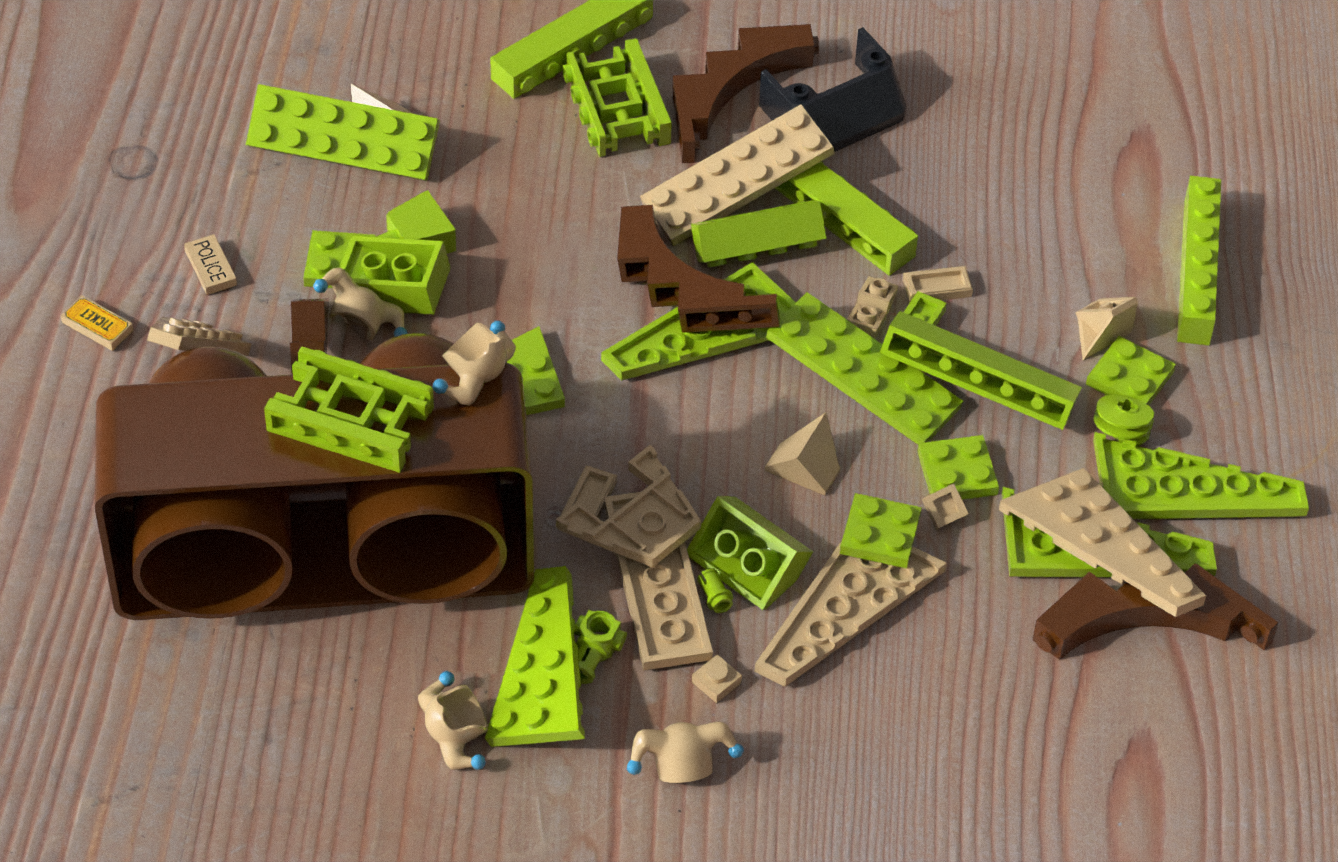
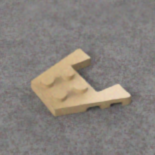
(644, 527)

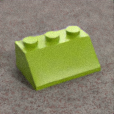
(748, 551)

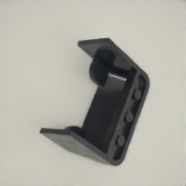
(849, 109)

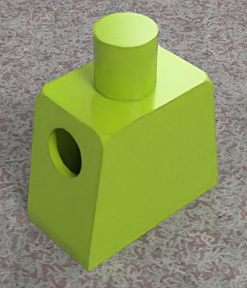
(421, 220)

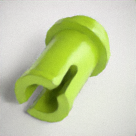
(718, 596)

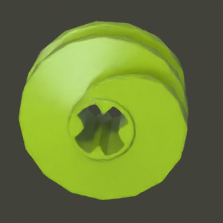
(1124, 418)

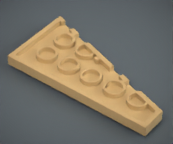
(191, 334)
(1102, 534)
(838, 606)

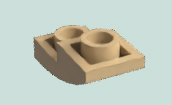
(873, 305)

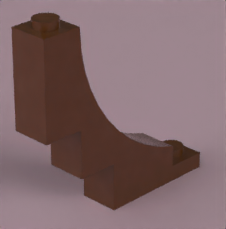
(702, 96)
(701, 300)
(309, 325)
(1097, 609)

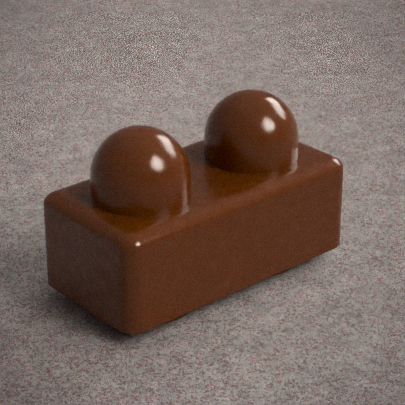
(234, 520)

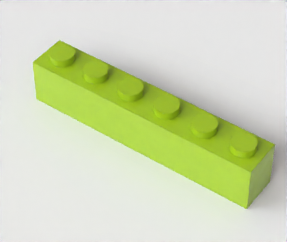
(578, 31)
(854, 217)
(1199, 261)
(980, 370)

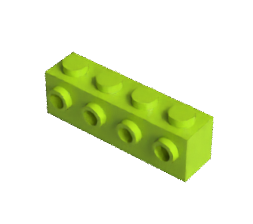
(757, 232)

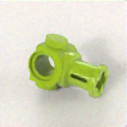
(595, 647)

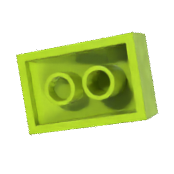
(399, 270)

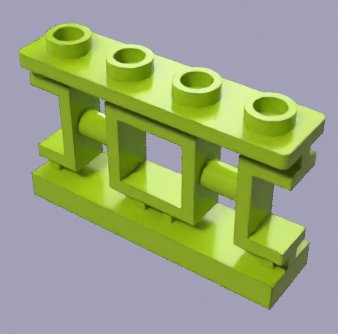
(640, 90)
(342, 431)

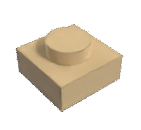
(945, 506)
(716, 678)

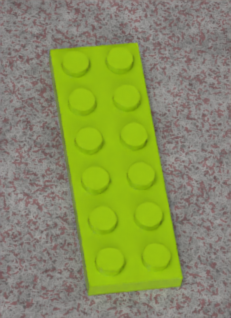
(342, 132)
(855, 366)

